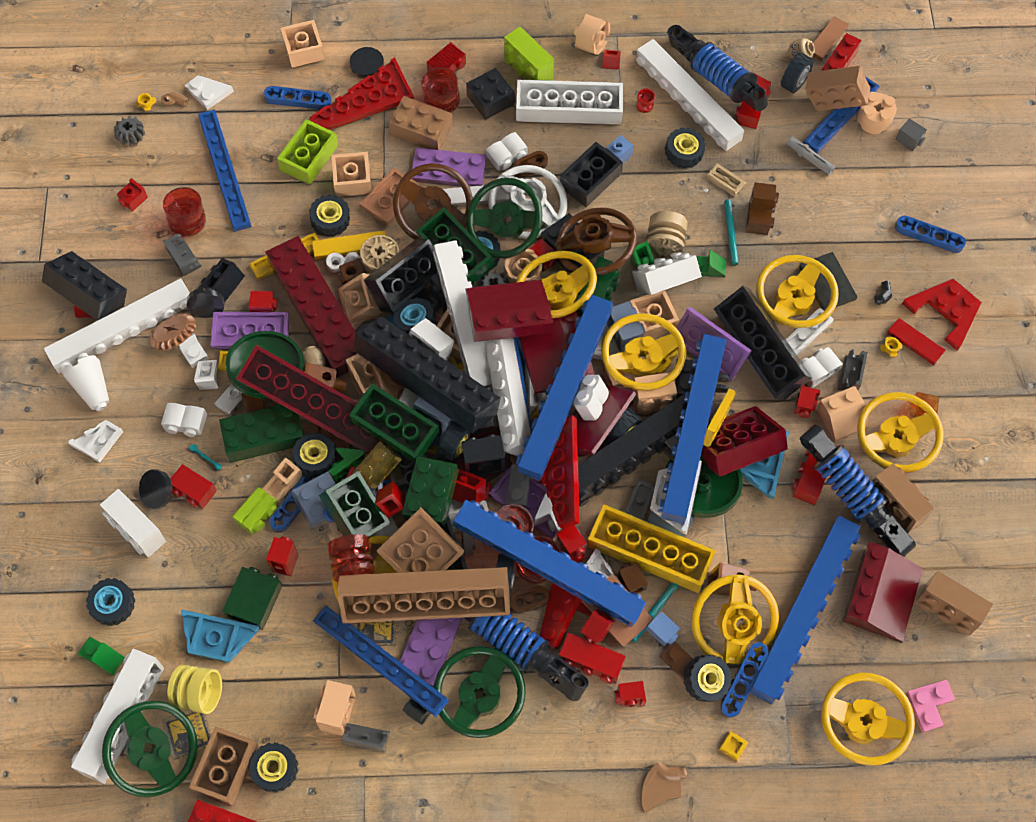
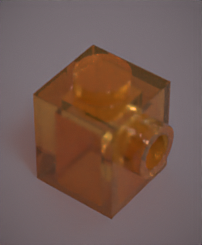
(932, 400)

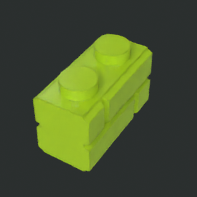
(255, 511)

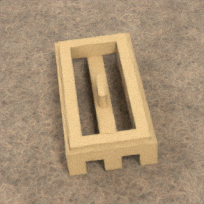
(724, 181)

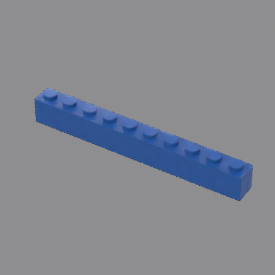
(565, 387)
(693, 429)
(549, 563)
(805, 609)

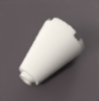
(88, 382)

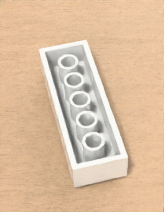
(569, 102)
(130, 687)

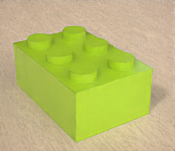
(527, 56)
(308, 151)

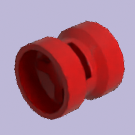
(645, 100)

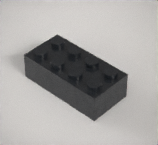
(402, 276)
(84, 285)

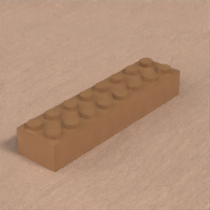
(424, 595)

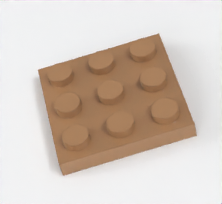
(420, 546)

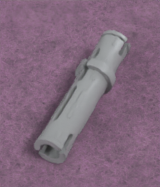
(804, 151)

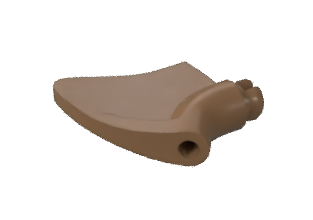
(661, 784)

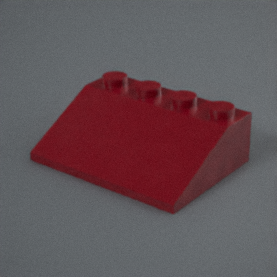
(509, 310)
(544, 352)
(593, 432)
(744, 440)
(883, 592)

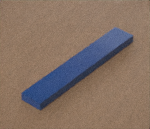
(833, 123)

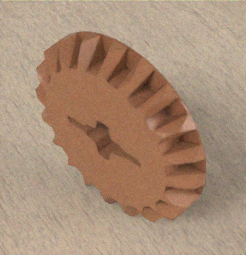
(172, 332)

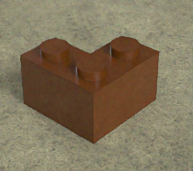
(760, 209)

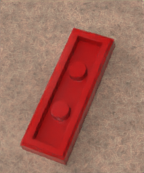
(916, 341)

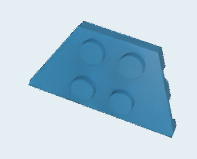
(765, 473)
(215, 637)

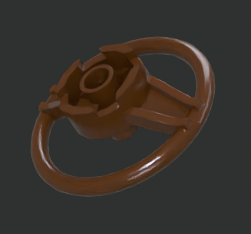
(420, 196)
(596, 235)

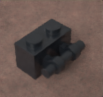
(223, 278)

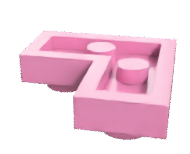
(925, 701)

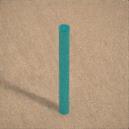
(731, 232)
(659, 605)

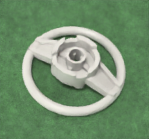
(518, 195)

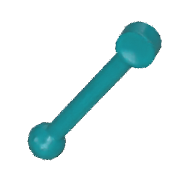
(193, 448)

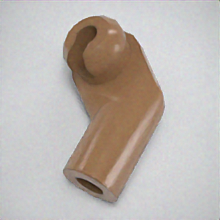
(173, 98)

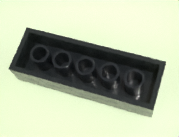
(770, 352)

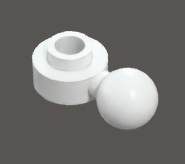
(340, 260)

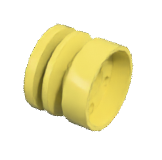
(195, 688)

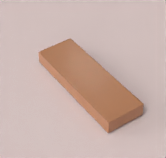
(829, 37)

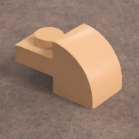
(285, 478)

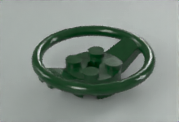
(497, 218)
(486, 681)
(155, 761)

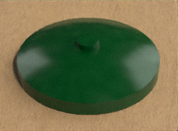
(273, 342)
(715, 493)

